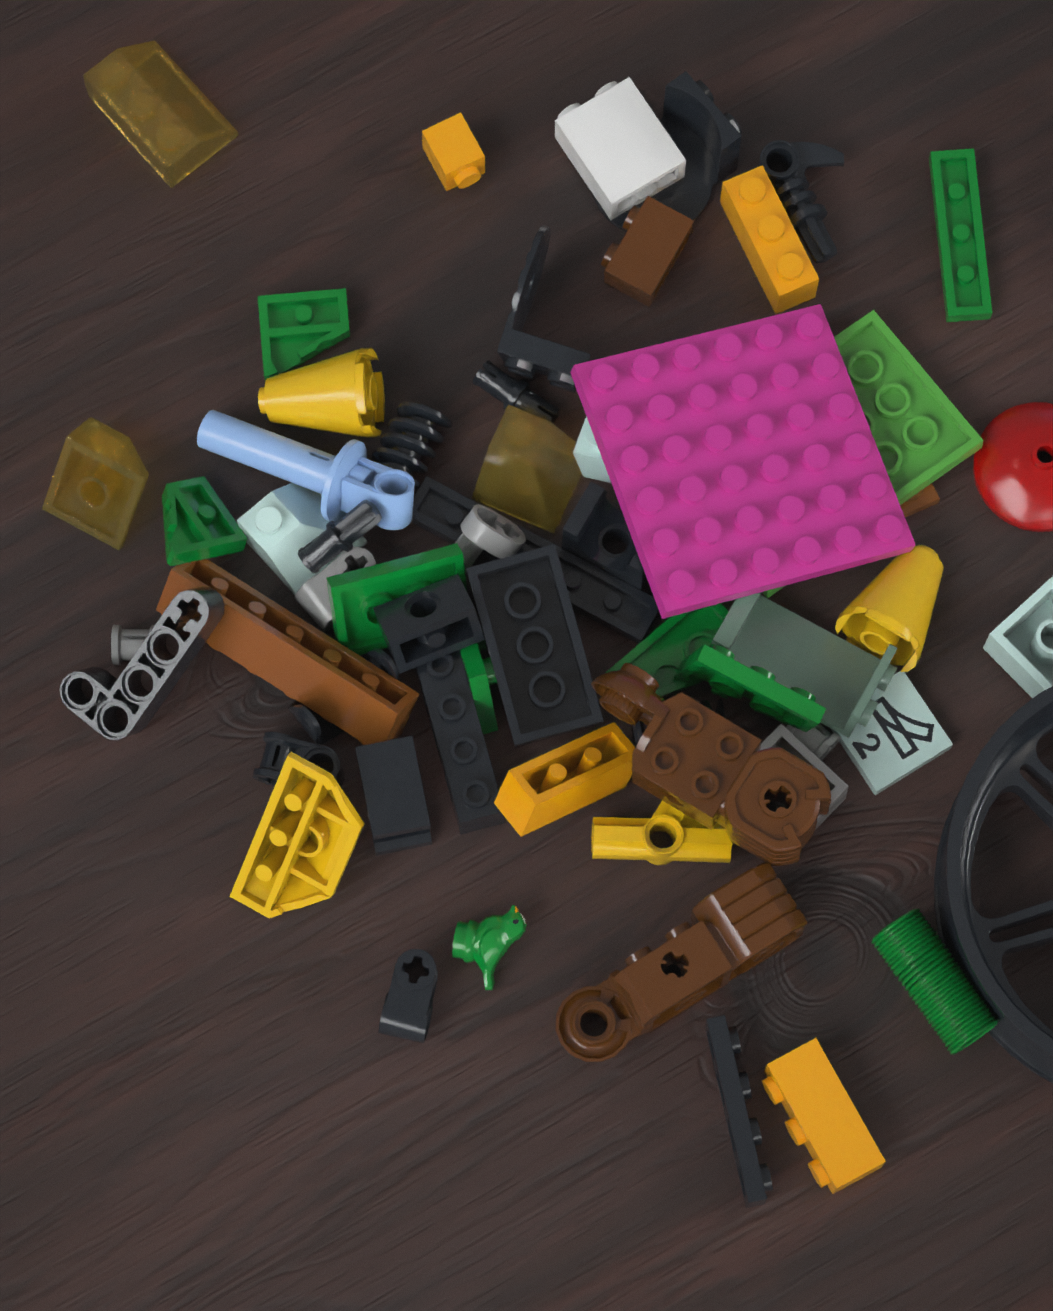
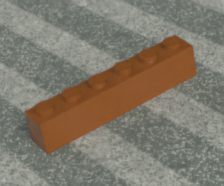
(298, 657)

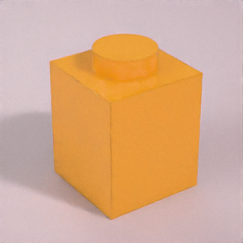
(454, 152)

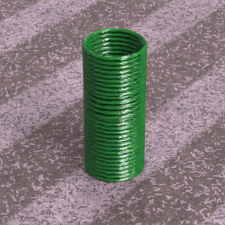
(943, 989)

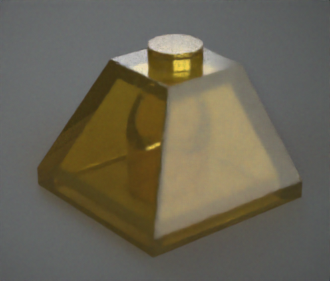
(528, 470)
(97, 482)

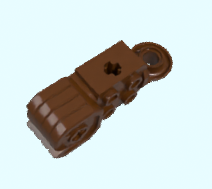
(717, 768)
(729, 936)

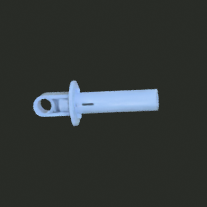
(339, 479)

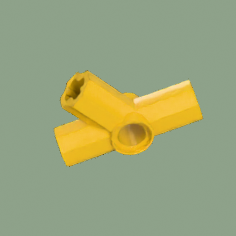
(631, 841)

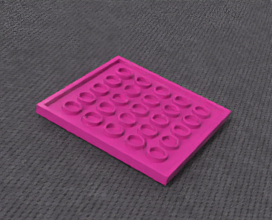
(741, 460)

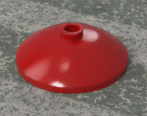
(1008, 470)

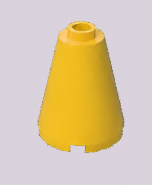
(328, 395)
(895, 608)

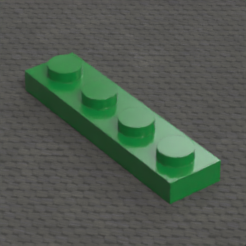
(960, 235)

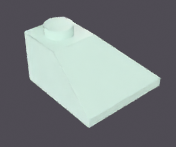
(283, 525)

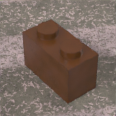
(647, 250)

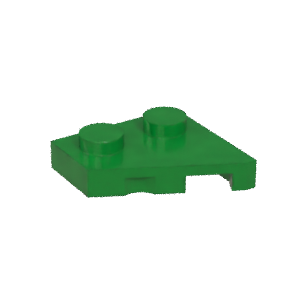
(300, 327)

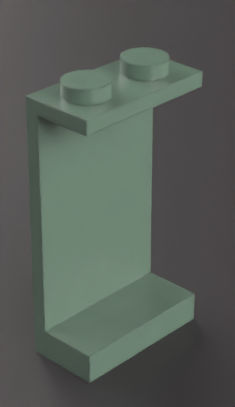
(807, 658)

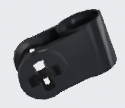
(280, 745)
(408, 1004)

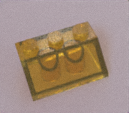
(158, 109)

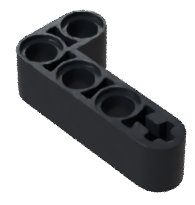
(150, 657)

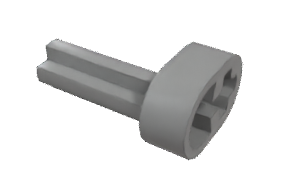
(488, 531)

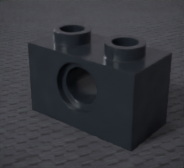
(429, 623)

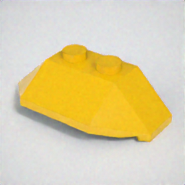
(299, 842)

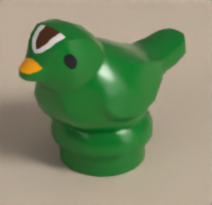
(488, 941)

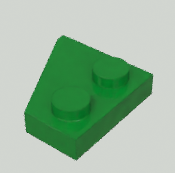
(197, 523)
(480, 675)

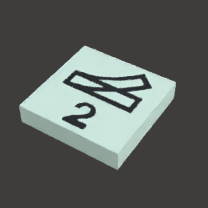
(897, 737)

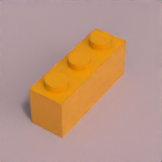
(769, 239)
(566, 779)
(822, 1117)

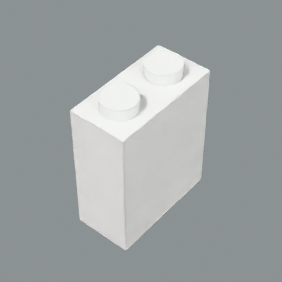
(619, 147)

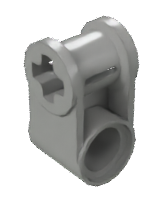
(314, 594)

